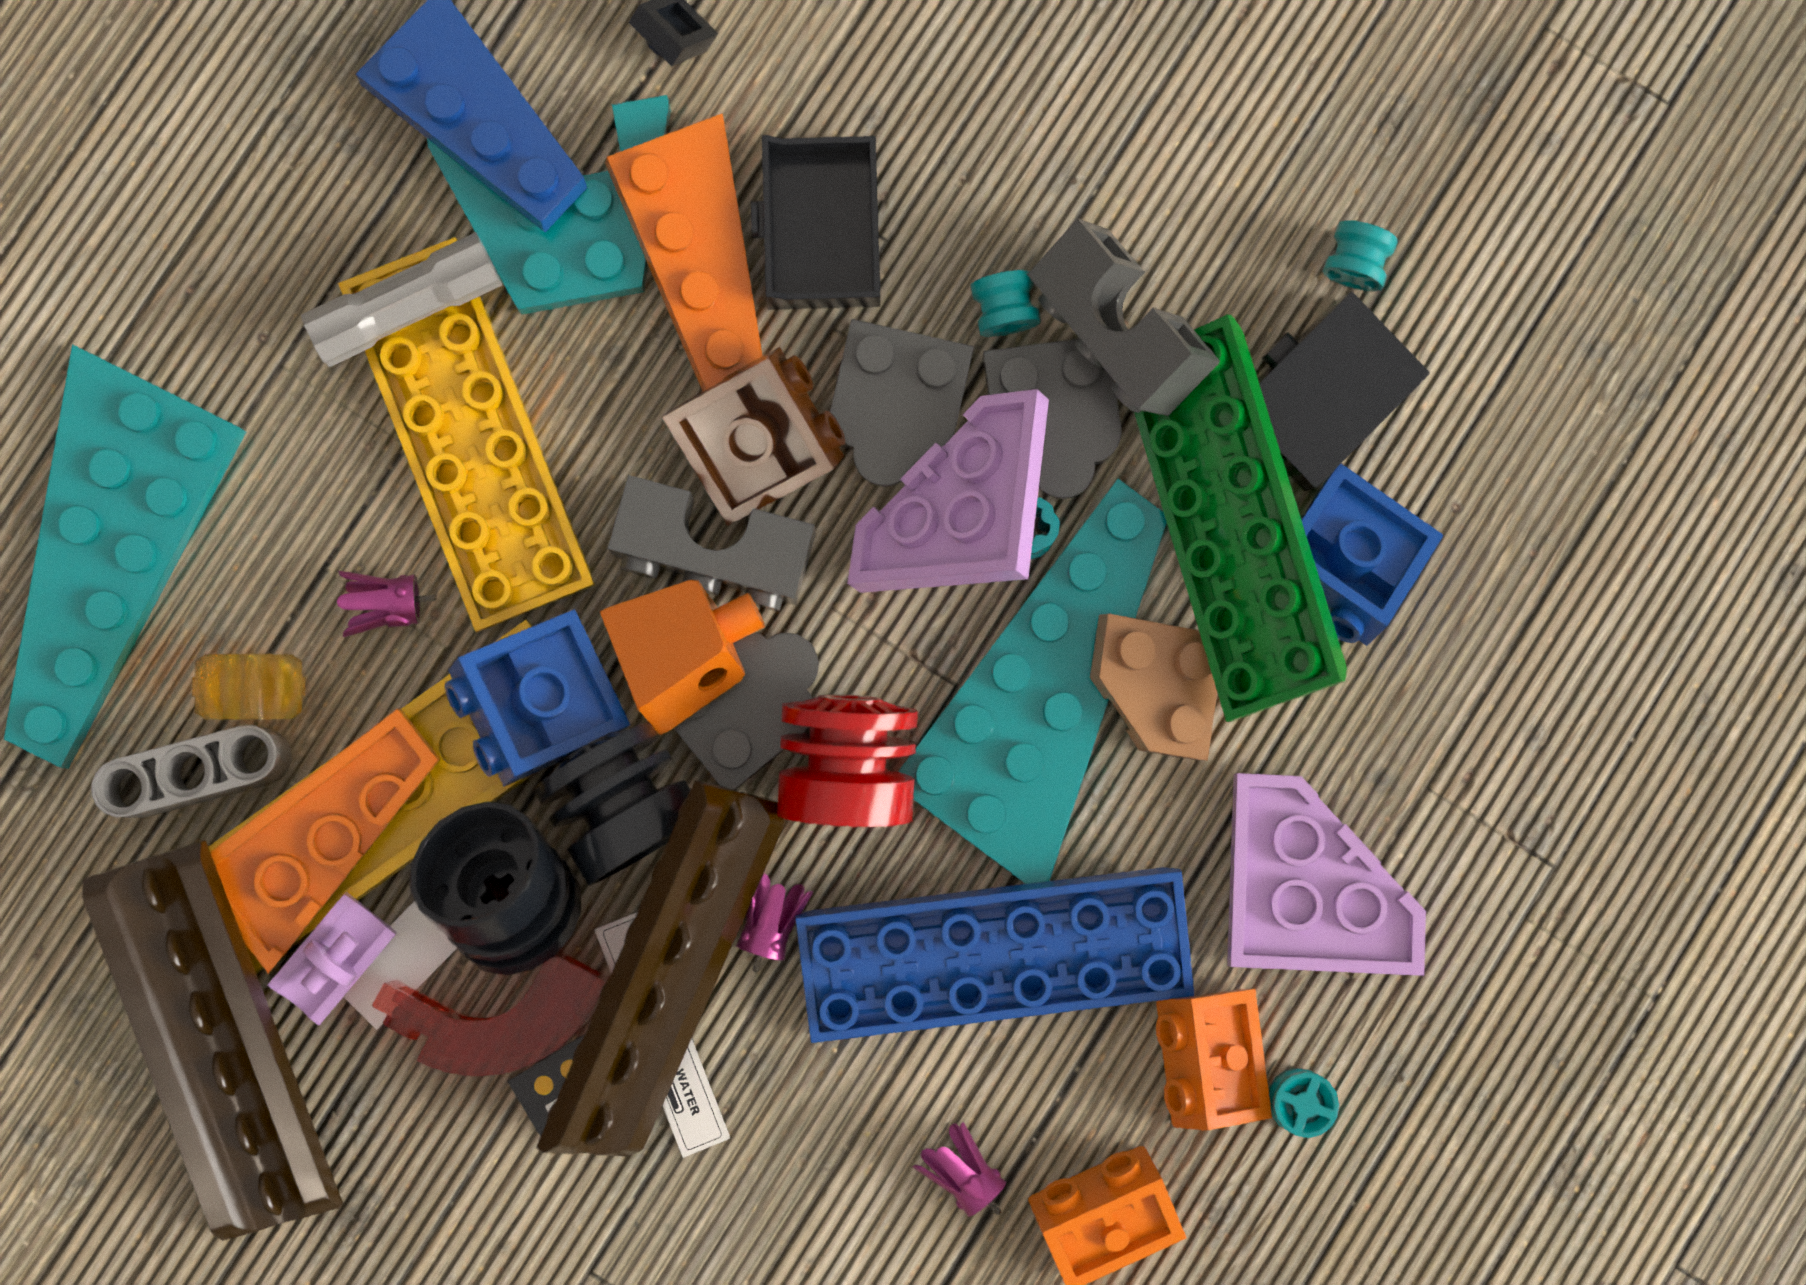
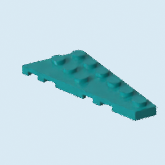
(116, 517)
(1025, 722)

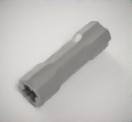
(361, 319)

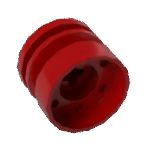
(847, 762)

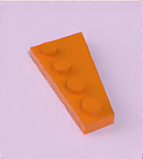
(692, 237)
(311, 839)

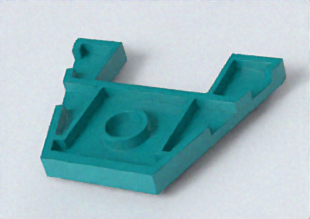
(590, 247)

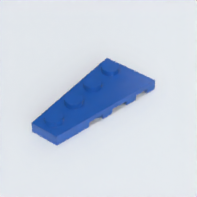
(465, 104)

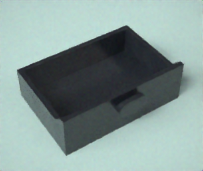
(819, 222)
(1334, 387)

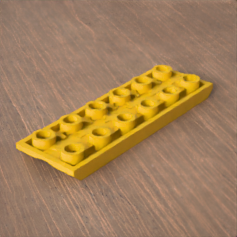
(475, 458)

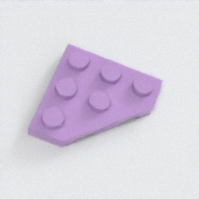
(962, 505)
(1312, 889)

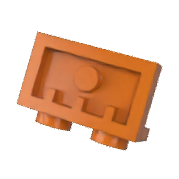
(1213, 1060)
(1106, 1217)

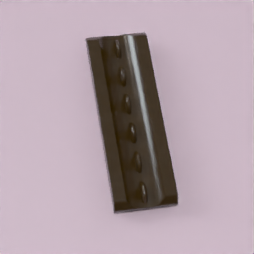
(664, 973)
(210, 1041)

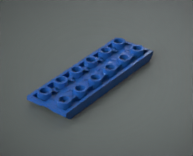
(995, 954)

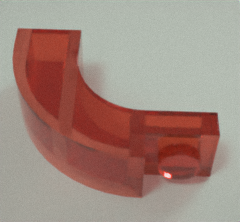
(540, 1024)

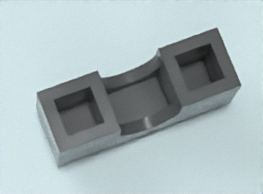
(1086, 286)
(655, 535)

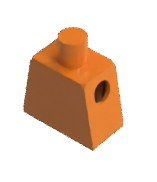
(679, 649)

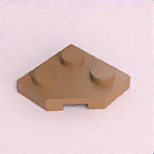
(1157, 684)

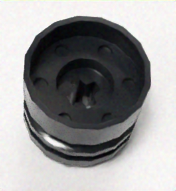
(616, 799)
(495, 888)

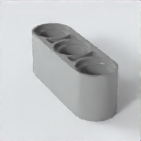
(161, 772)

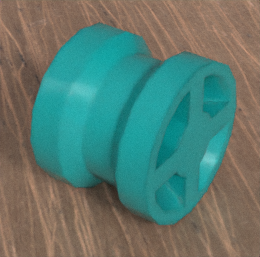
(1360, 255)
(1005, 303)
(1314, 1107)

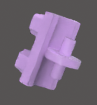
(332, 958)

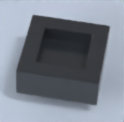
(673, 29)

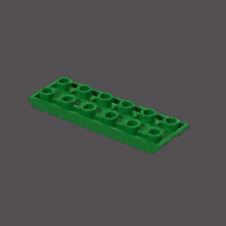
(1241, 537)

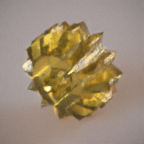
(248, 686)

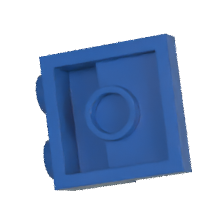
(1364, 553)
(534, 698)

